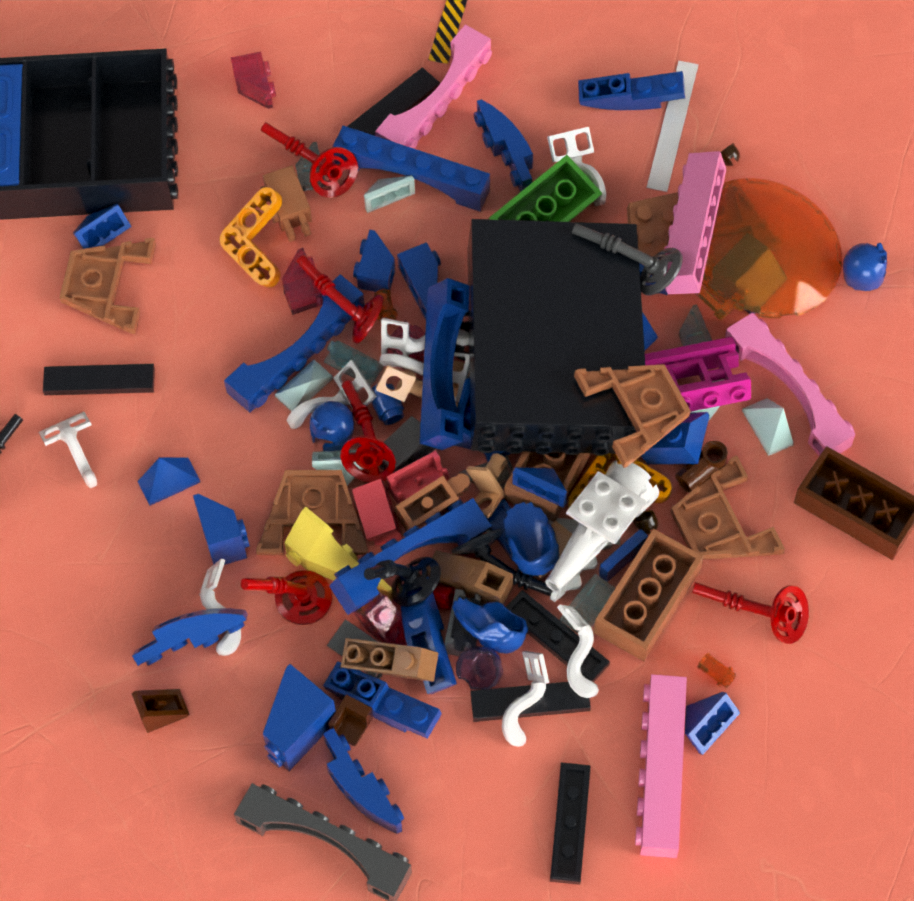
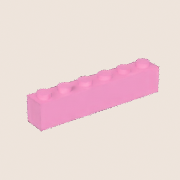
(695, 218)
(663, 766)

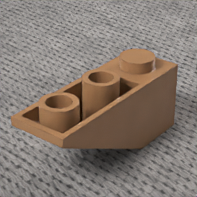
(474, 577)
(390, 659)

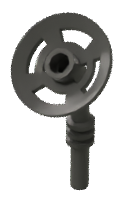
(652, 265)

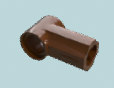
(696, 474)

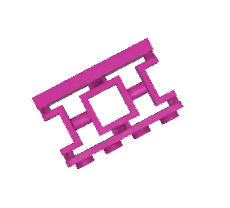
(696, 360)

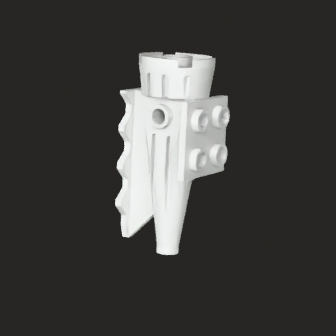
(603, 515)

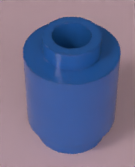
(386, 407)

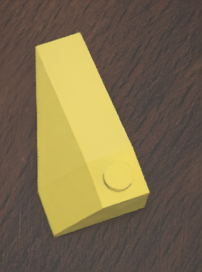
(317, 550)

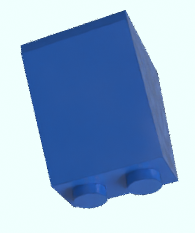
(296, 719)

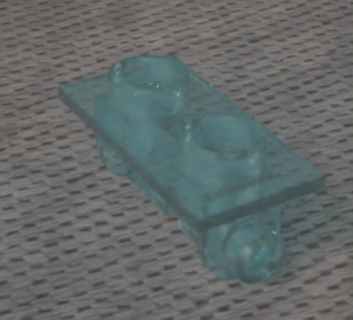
(341, 354)

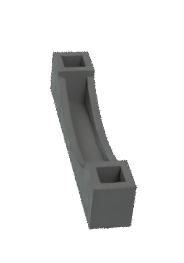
(265, 812)

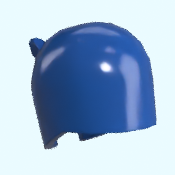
(865, 266)
(333, 423)

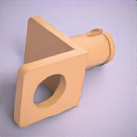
(407, 384)
(487, 482)

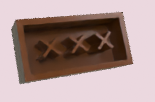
(857, 502)

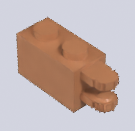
(295, 207)
(431, 500)

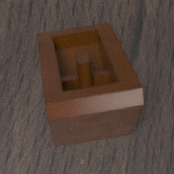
(160, 707)

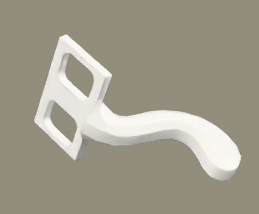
(576, 156)
(408, 344)
(416, 366)
(300, 413)
(69, 436)
(229, 642)
(580, 684)
(510, 726)

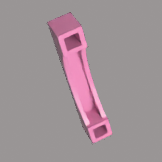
(469, 52)
(759, 346)

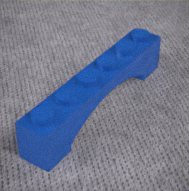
(462, 183)
(255, 382)
(440, 419)
(457, 526)

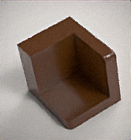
(351, 719)

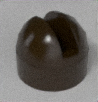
(728, 153)
(646, 522)

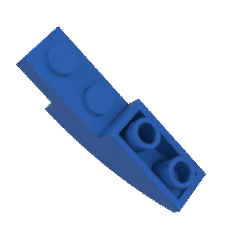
(624, 93)
(506, 141)
(198, 626)
(422, 629)
(386, 703)
(363, 792)

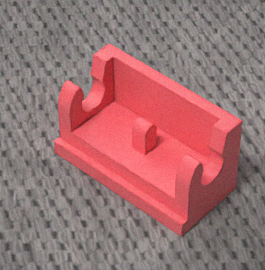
(415, 477)
(377, 512)

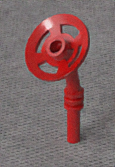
(326, 166)
(363, 316)
(371, 451)
(300, 593)
(776, 612)

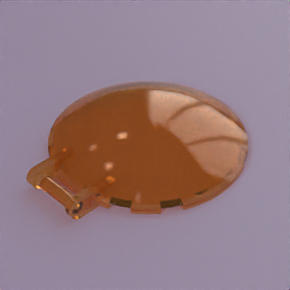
(769, 252)

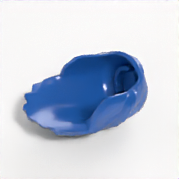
(531, 539)
(492, 625)

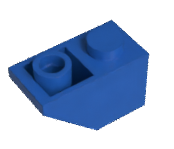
(376, 265)

